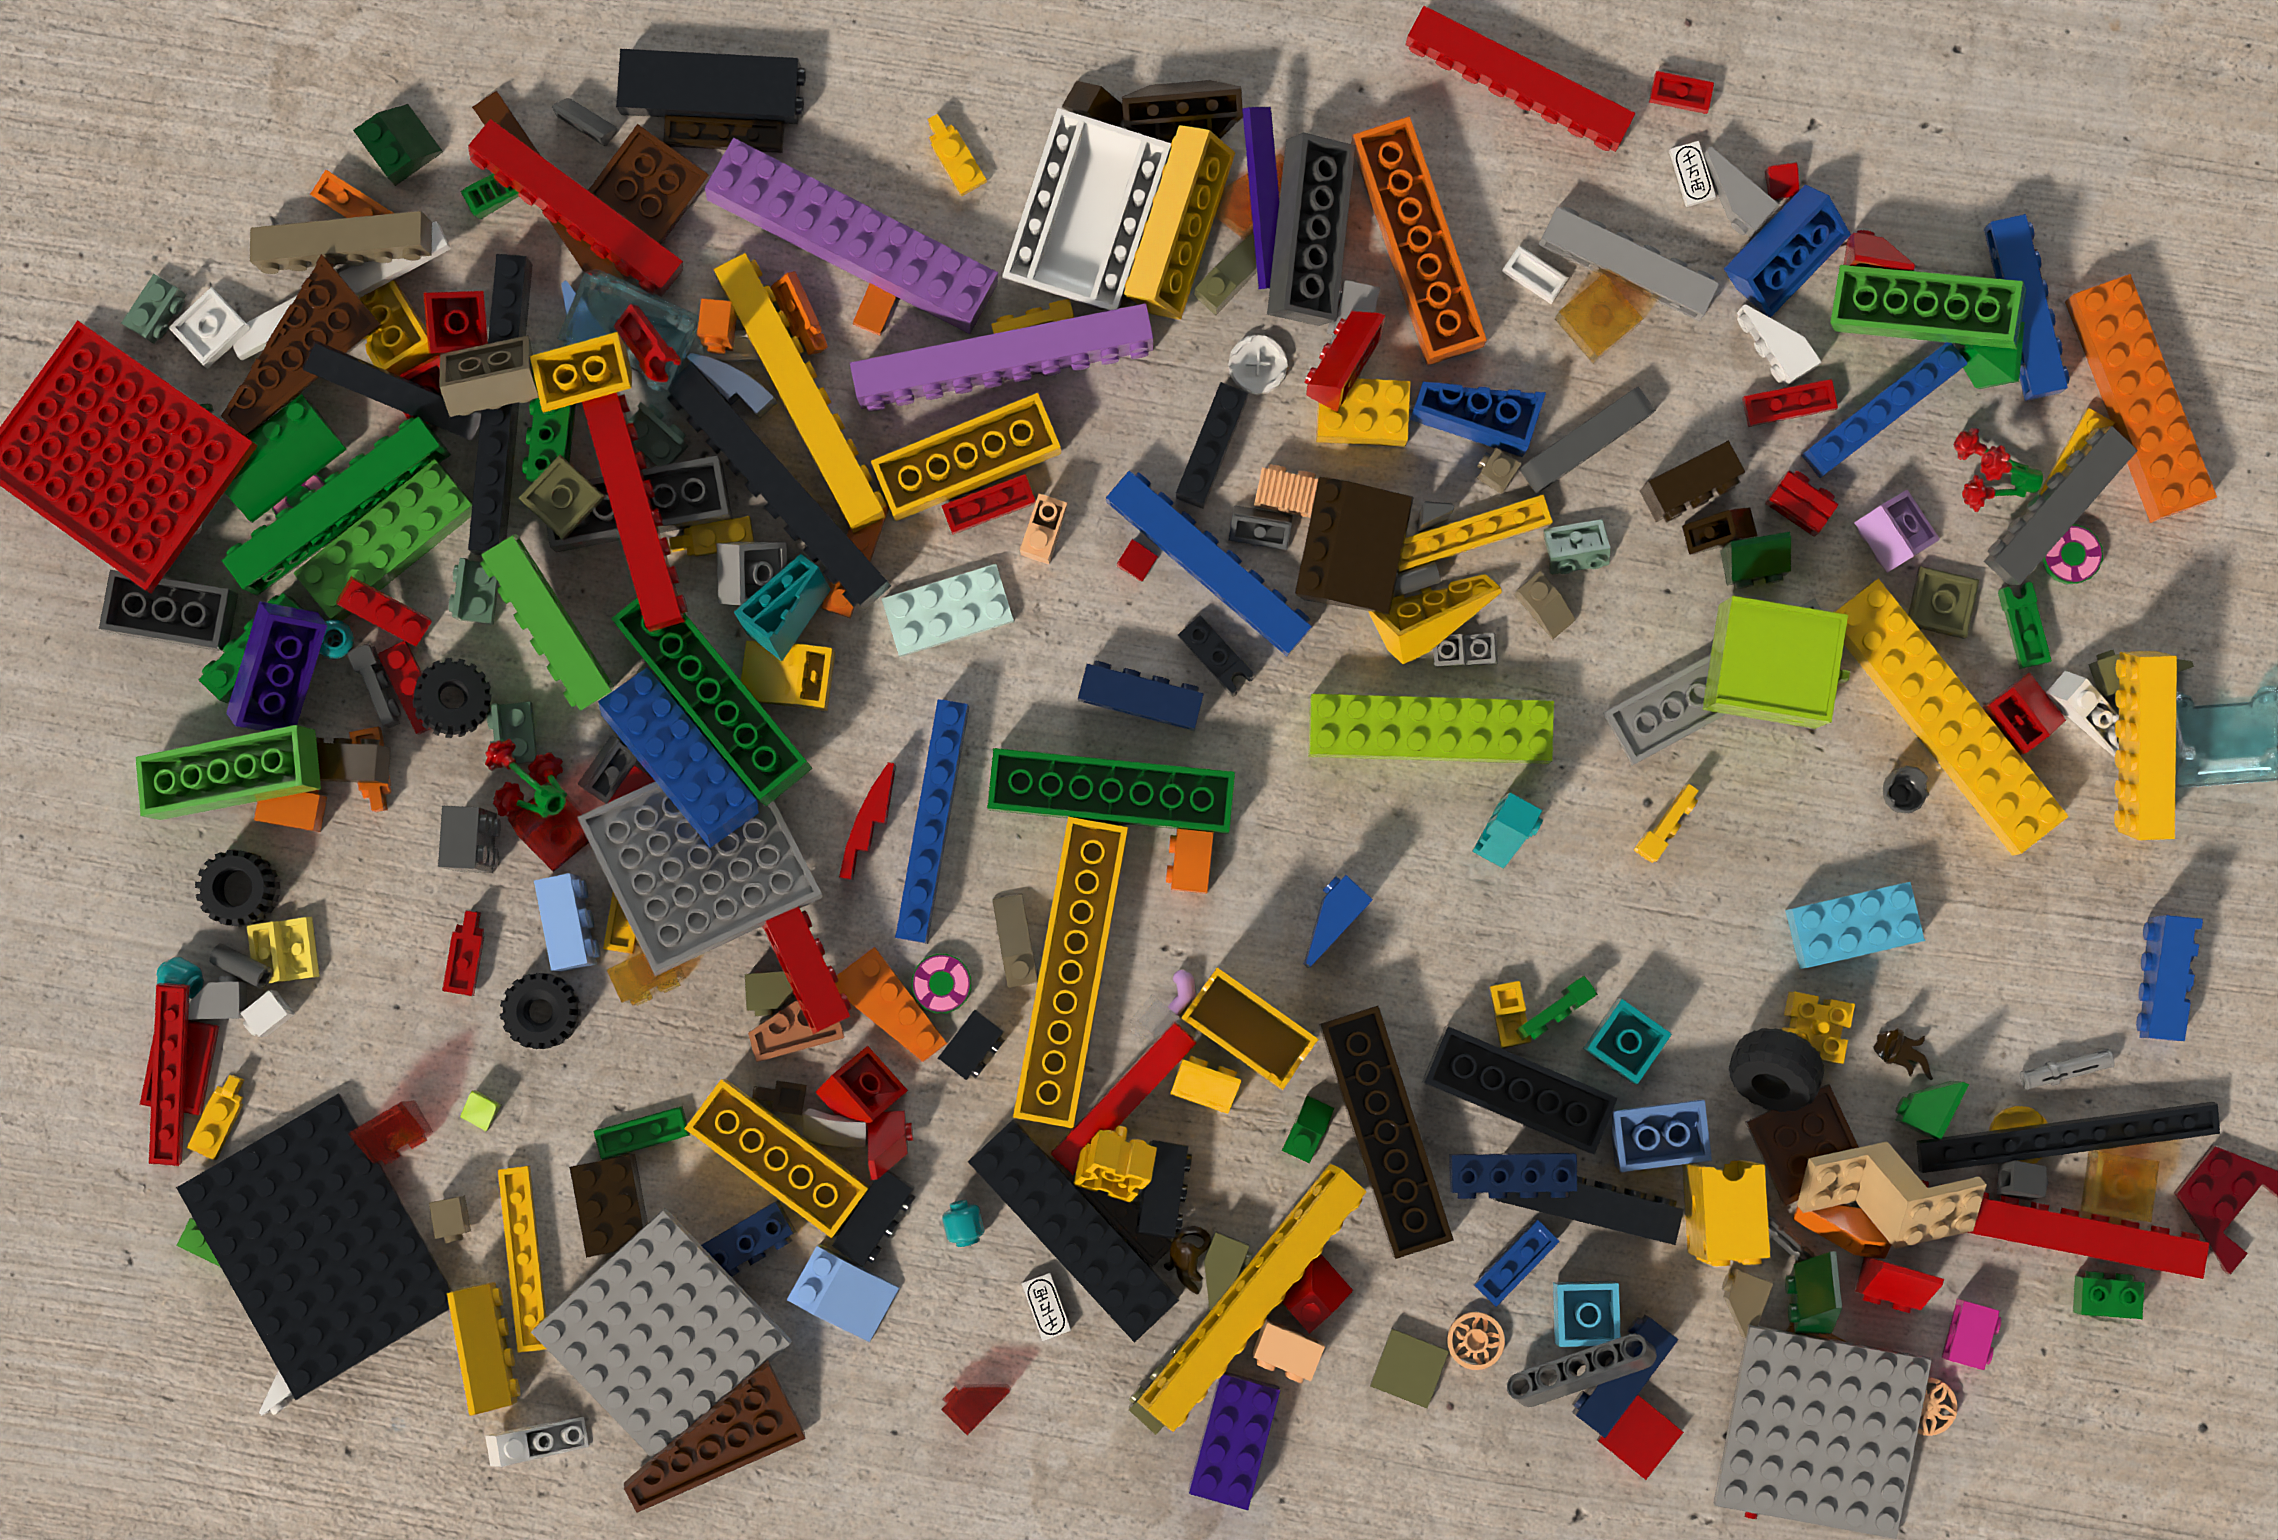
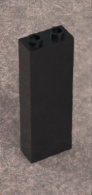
(709, 85)

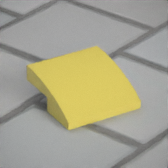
(285, 948)

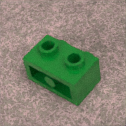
(2108, 1296)

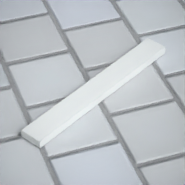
(360, 279)

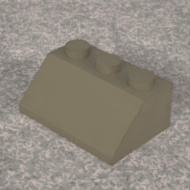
(487, 376)

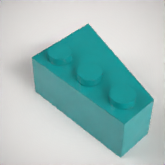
(784, 606)
(1508, 829)

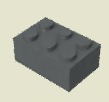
(468, 839)

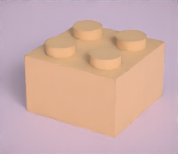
(1287, 1350)

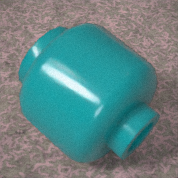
(346, 641)
(181, 972)
(963, 1223)

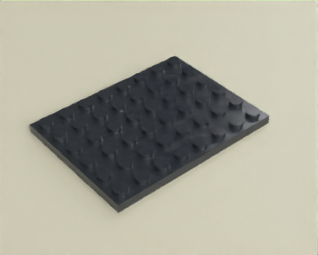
(317, 1247)

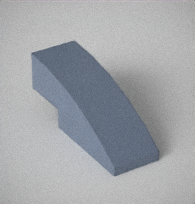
(734, 384)

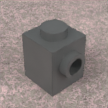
(2022, 1180)

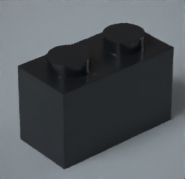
(971, 1045)

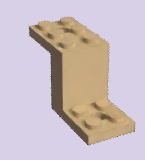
(1891, 1194)

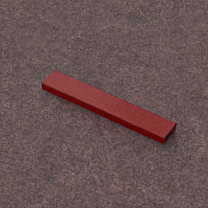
(169, 1074)
(1126, 1093)

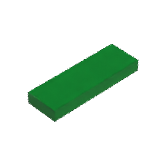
(641, 1133)

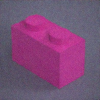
(1971, 1334)

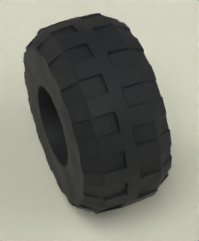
(1776, 1069)

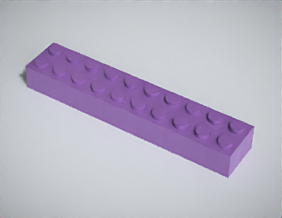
(851, 235)
(1002, 357)

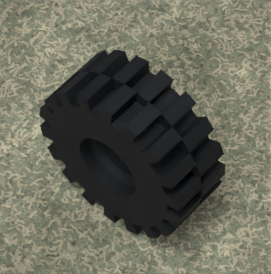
(451, 720)
(517, 1007)

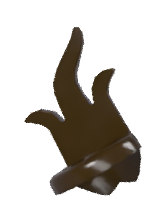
(1897, 1049)
(1185, 1256)

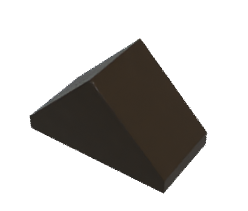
(1094, 103)

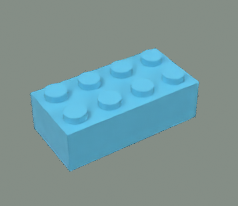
(1855, 925)

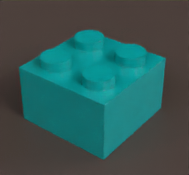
(1627, 1041)

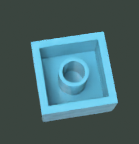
(1586, 1313)

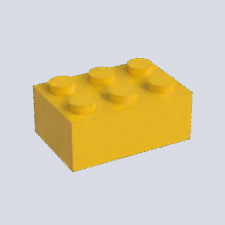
(1370, 415)

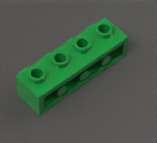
(548, 438)
(221, 675)

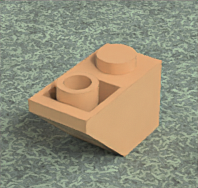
(1043, 529)

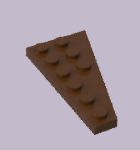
(321, 312)
(735, 1432)

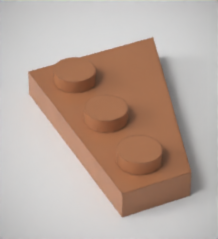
(789, 1033)

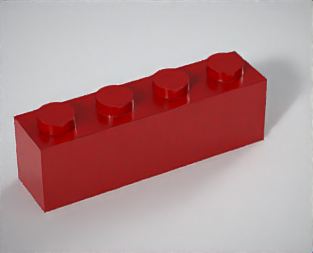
(806, 969)

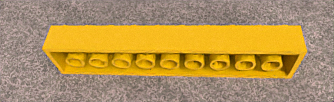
(1948, 720)
(1070, 972)

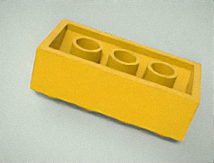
(483, 1348)

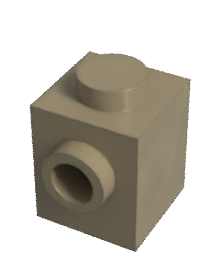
(1497, 470)
(450, 1218)

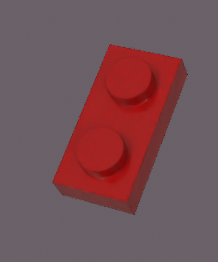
(1681, 92)

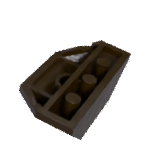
(1197, 104)

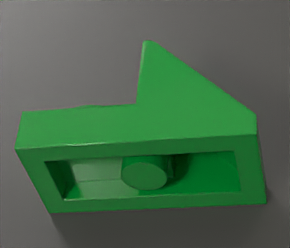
(1308, 1129)

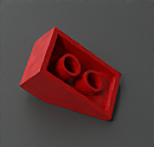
(1896, 1284)

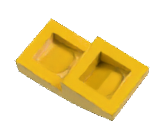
(1509, 1013)

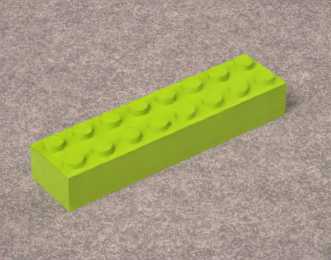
(1431, 728)

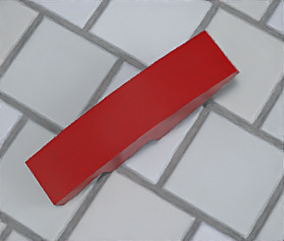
(873, 810)

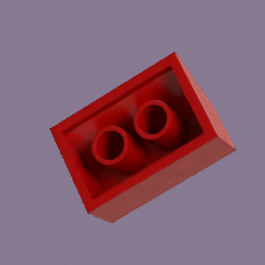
(1344, 358)

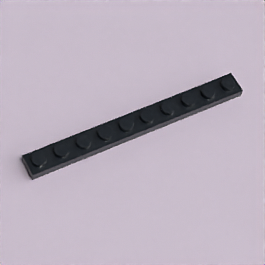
(2068, 1137)

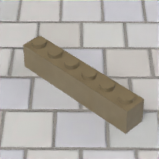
(341, 241)

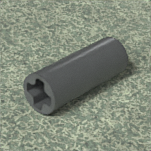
(1416, 579)
(240, 965)

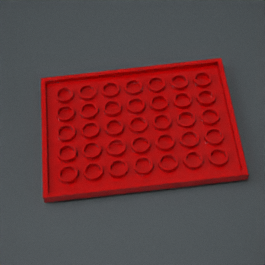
(117, 456)

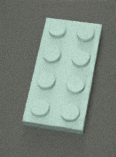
(947, 610)

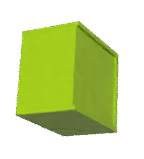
(1775, 662)

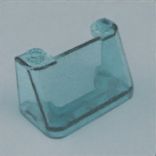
(604, 299)
(2227, 741)

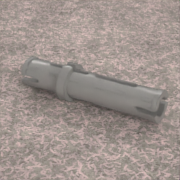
(2054, 1072)

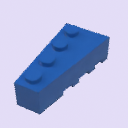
(1480, 414)
(2167, 976)

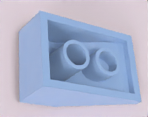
(843, 1293)

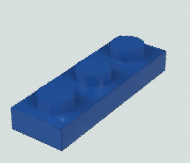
(1516, 1263)

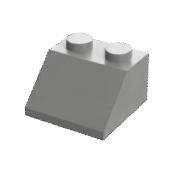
(746, 568)

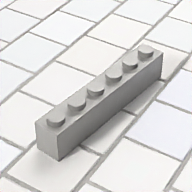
(1629, 263)

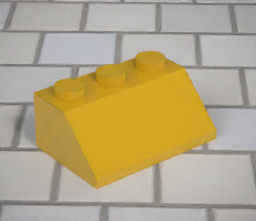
(581, 371)

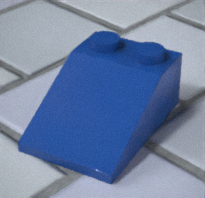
(1337, 911)

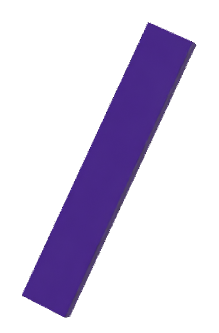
(1262, 186)

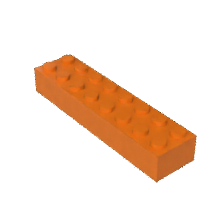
(1418, 241)
(2140, 397)

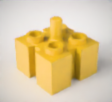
(1820, 1023)
(1115, 1164)

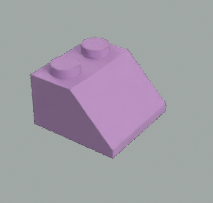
(1896, 531)

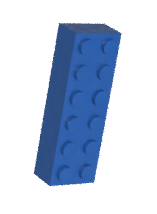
(678, 757)

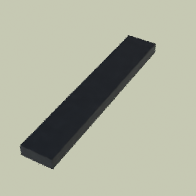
(387, 389)

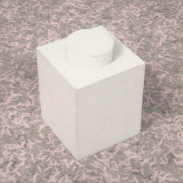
(266, 1014)

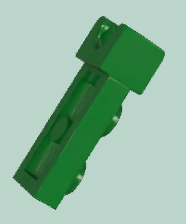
(2025, 626)
(1574, 996)

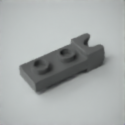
(366, 662)

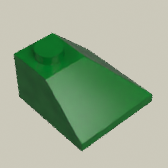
(1992, 365)
(1931, 1108)

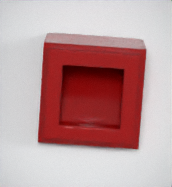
(1782, 180)
(1136, 560)

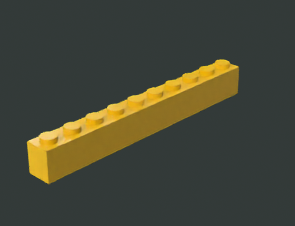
(799, 392)
(1252, 1297)

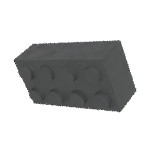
(171, 613)

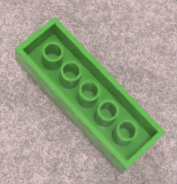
(1928, 306)
(387, 538)
(547, 621)
(228, 772)

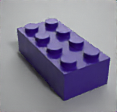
(276, 667)
(1234, 1440)

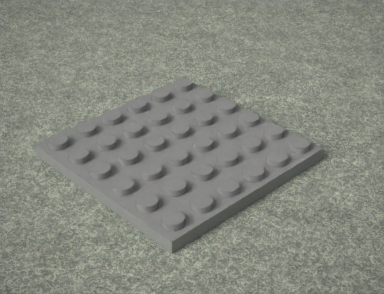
(681, 891)
(660, 1333)
(1822, 1431)

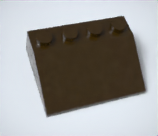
(1353, 546)

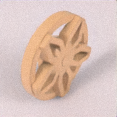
(1475, 1340)
(1932, 1408)

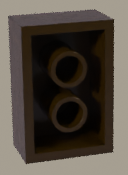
(1693, 482)
(608, 1203)

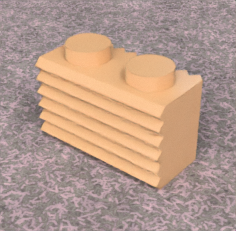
(1286, 491)

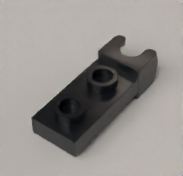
(1215, 654)

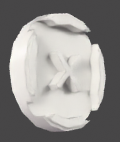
(1257, 364)

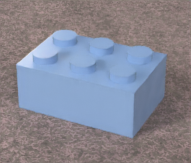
(566, 922)

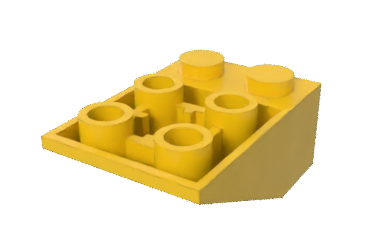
(797, 681)
(1206, 1085)

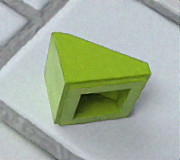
(480, 1110)

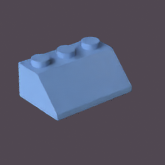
(1660, 1136)

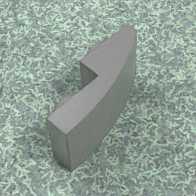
(1466, 650)
(834, 1130)

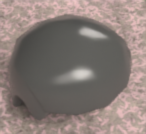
(1905, 789)

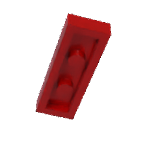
(1790, 403)
(988, 504)
(383, 611)
(403, 674)

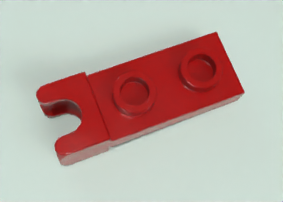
(645, 343)

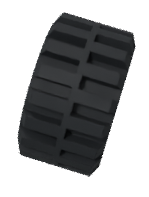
(213, 883)

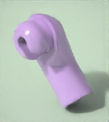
(1186, 991)

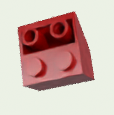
(2024, 714)

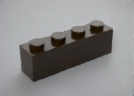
(353, 762)

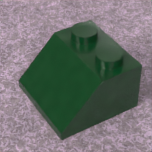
(398, 142)
(1757, 559)
(1814, 1294)

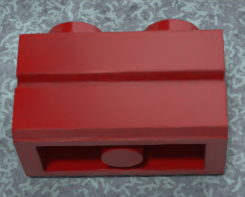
(1802, 502)

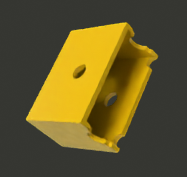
(1249, 1028)
(1726, 1213)

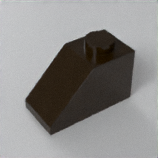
(1719, 530)

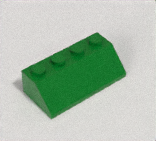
(288, 453)

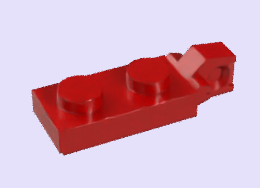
(464, 956)

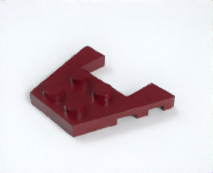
(2217, 1193)

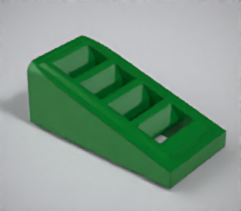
(490, 206)

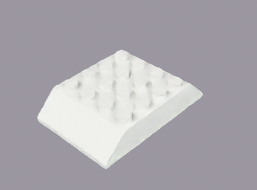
(1087, 210)

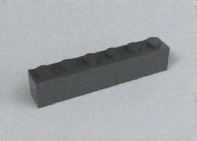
(2060, 505)

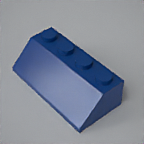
(1788, 250)

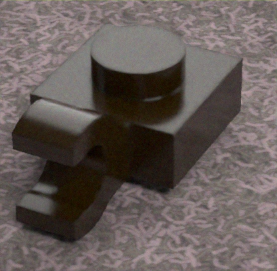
(786, 1096)

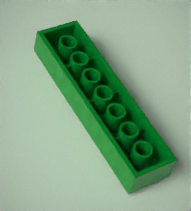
(333, 507)
(717, 703)
(1111, 791)

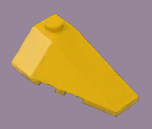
(402, 338)
(1427, 619)

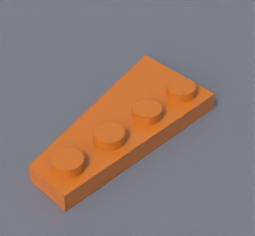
(887, 1002)

